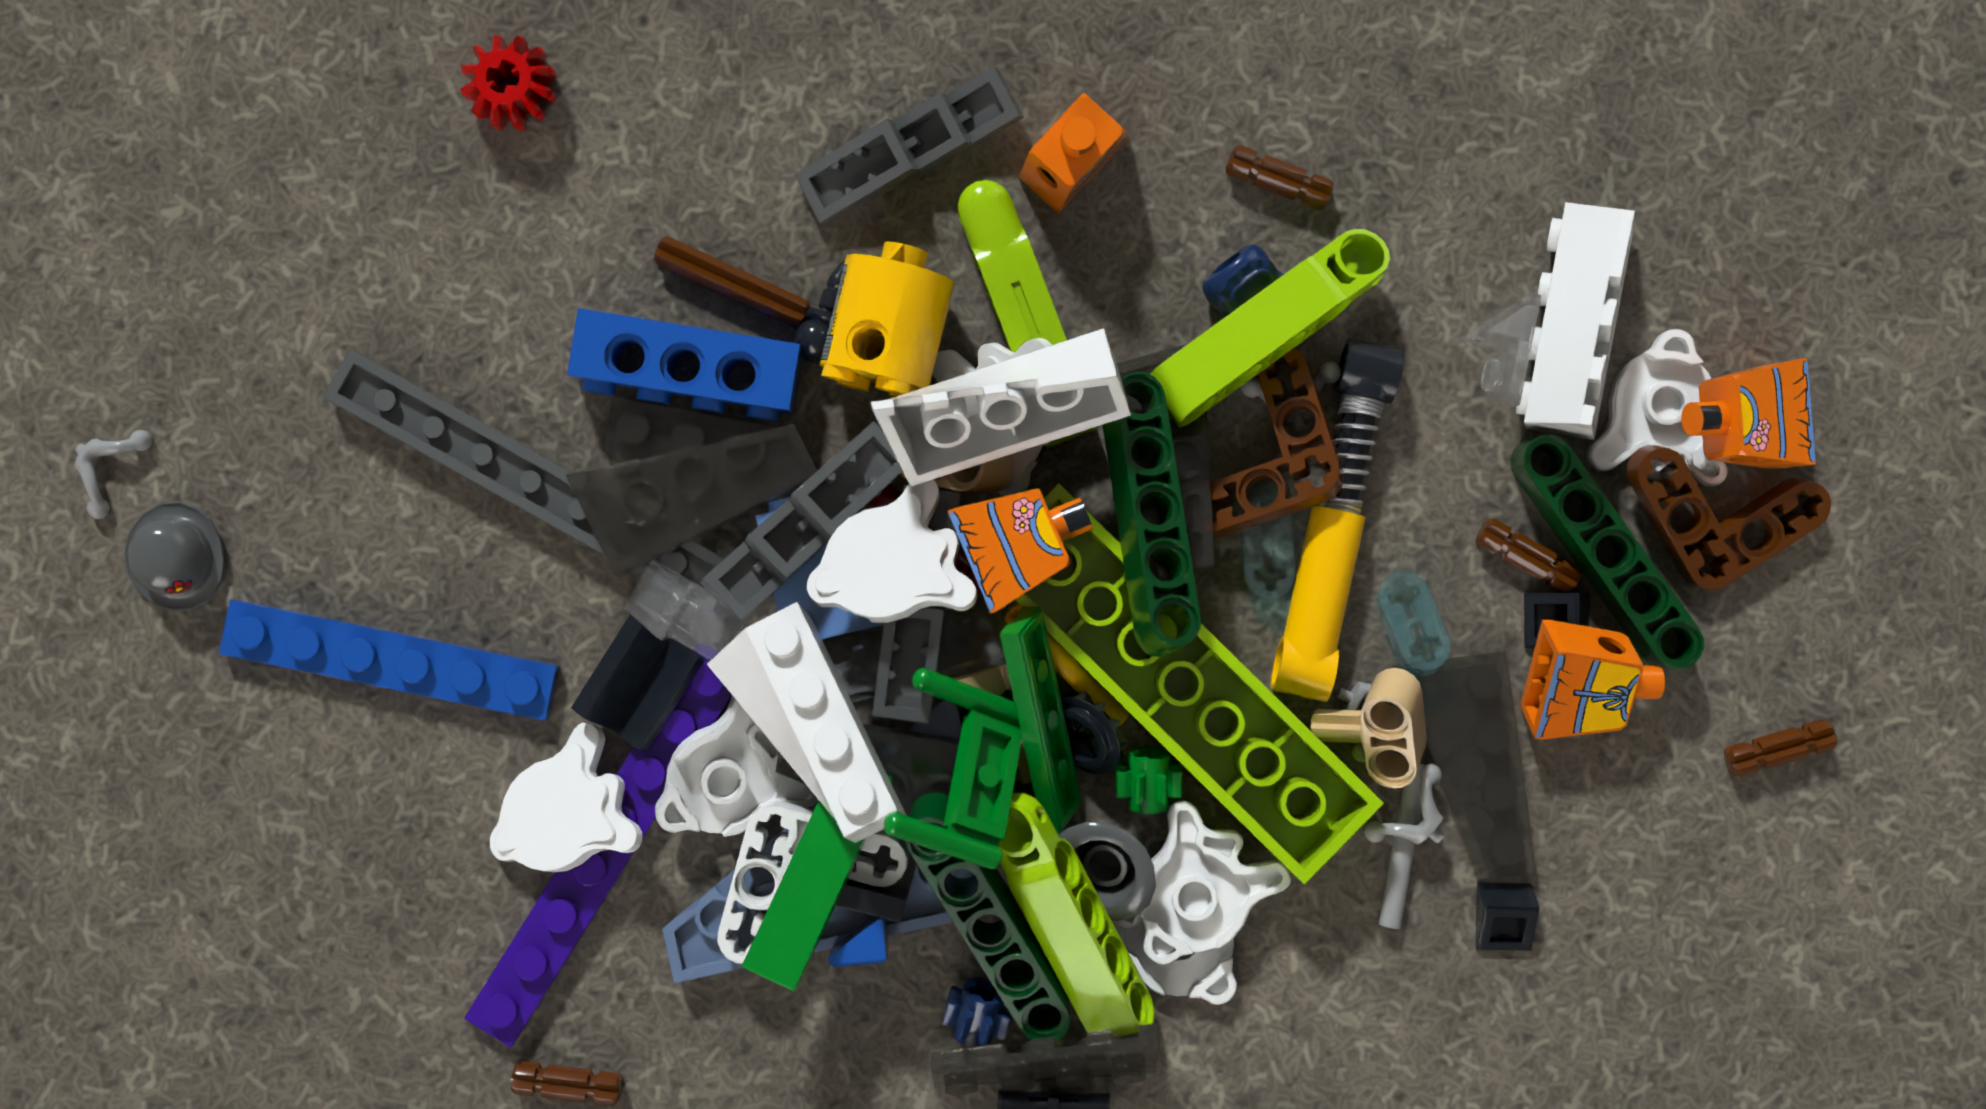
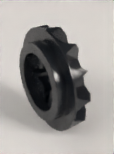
(1094, 751)

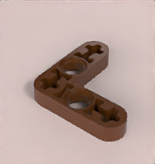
(1296, 453)
(1725, 537)

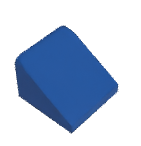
(863, 946)

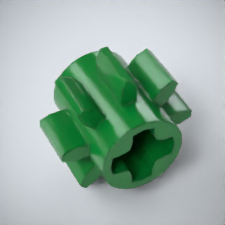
(1148, 780)

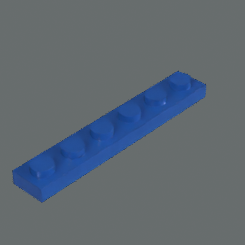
(389, 659)

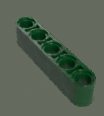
(1142, 540)
(1630, 563)
(994, 942)

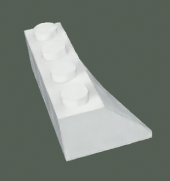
(1578, 319)
(1004, 408)
(800, 704)

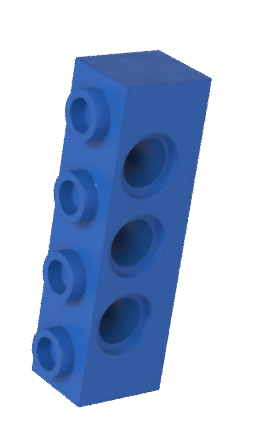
(603, 337)

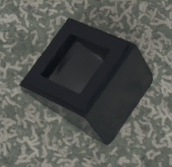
(1560, 607)
(1505, 916)

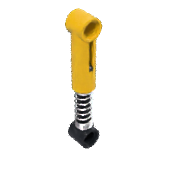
(1308, 650)

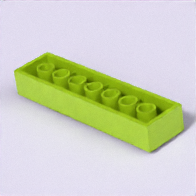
(1205, 710)

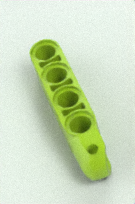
(1009, 270)
(1271, 324)
(1072, 923)

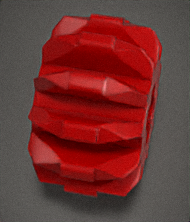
(514, 100)

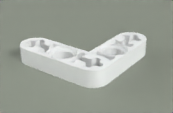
(795, 819)

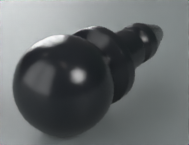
(813, 332)

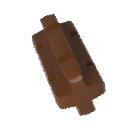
(1279, 177)
(1528, 556)
(1780, 747)
(566, 1083)

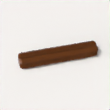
(731, 282)

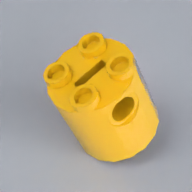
(892, 305)

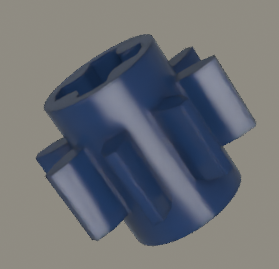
(976, 1013)

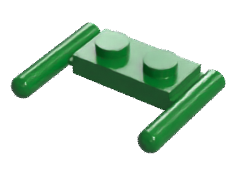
(980, 780)

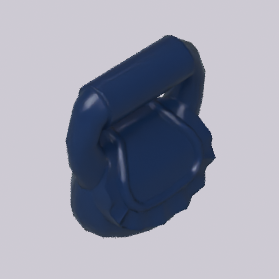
(1239, 279)

